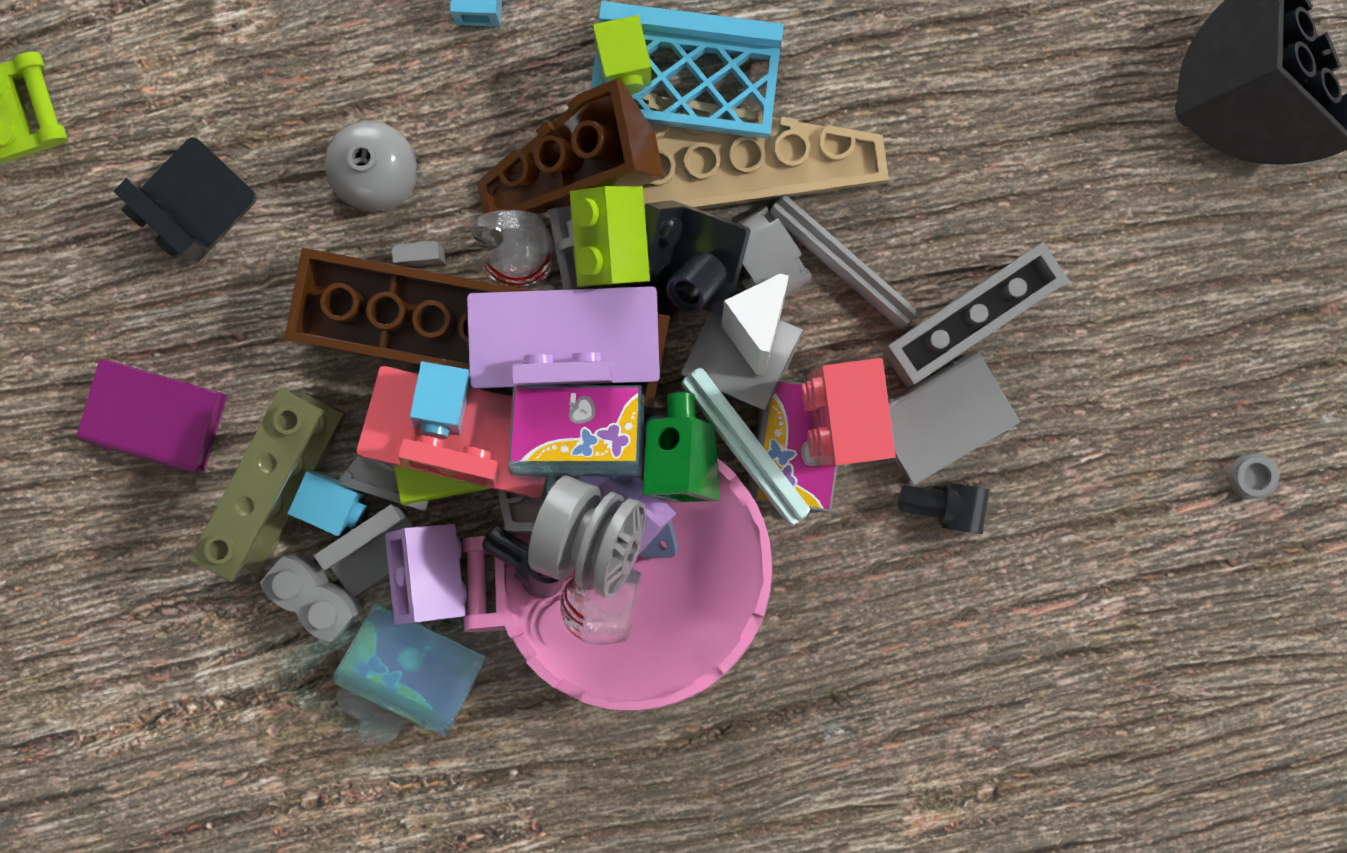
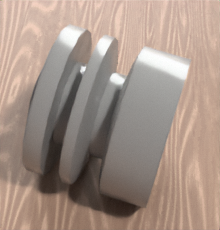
(587, 536)

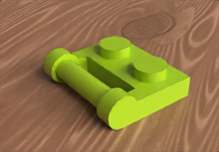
(15, 130)

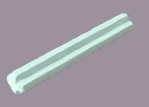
(746, 447)

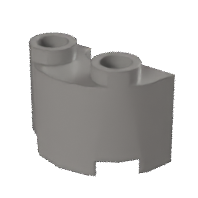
(771, 252)

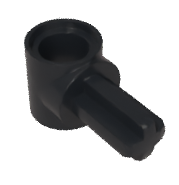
(692, 285)
(956, 506)
(515, 554)

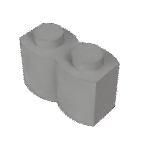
(303, 588)

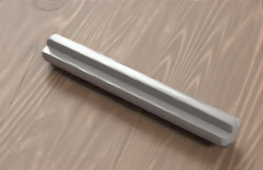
(843, 262)

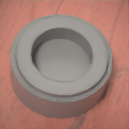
(1253, 476)

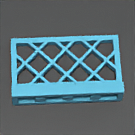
(704, 35)

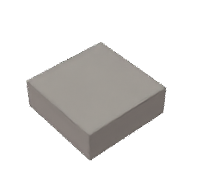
(418, 254)

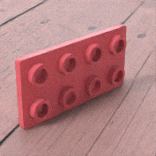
(473, 457)

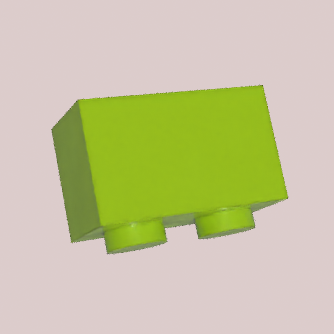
(609, 235)

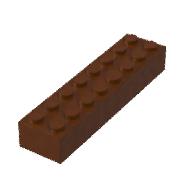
(396, 312)

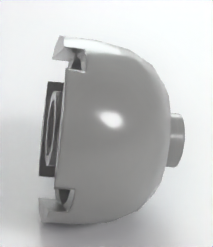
(384, 179)

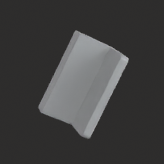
(361, 554)

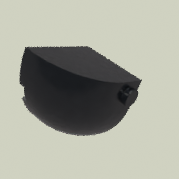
(1263, 84)

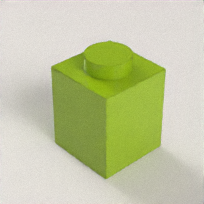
(623, 52)

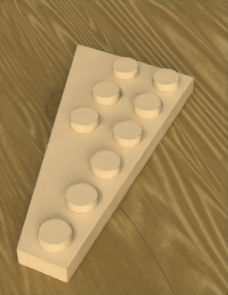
(733, 169)

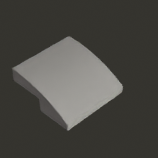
(731, 371)

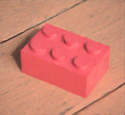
(848, 413)

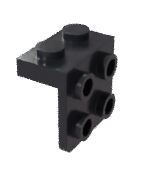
(188, 201)

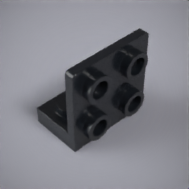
(681, 231)

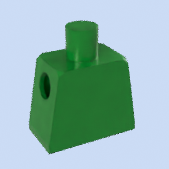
(681, 455)

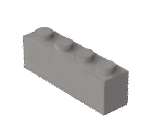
(975, 315)

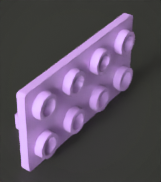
(563, 337)

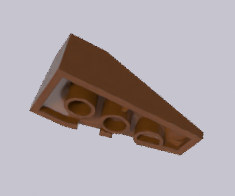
(589, 146)

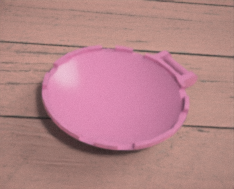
(689, 619)

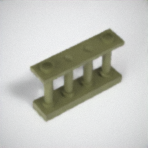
(258, 497)

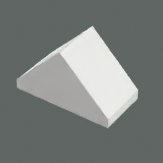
(753, 320)

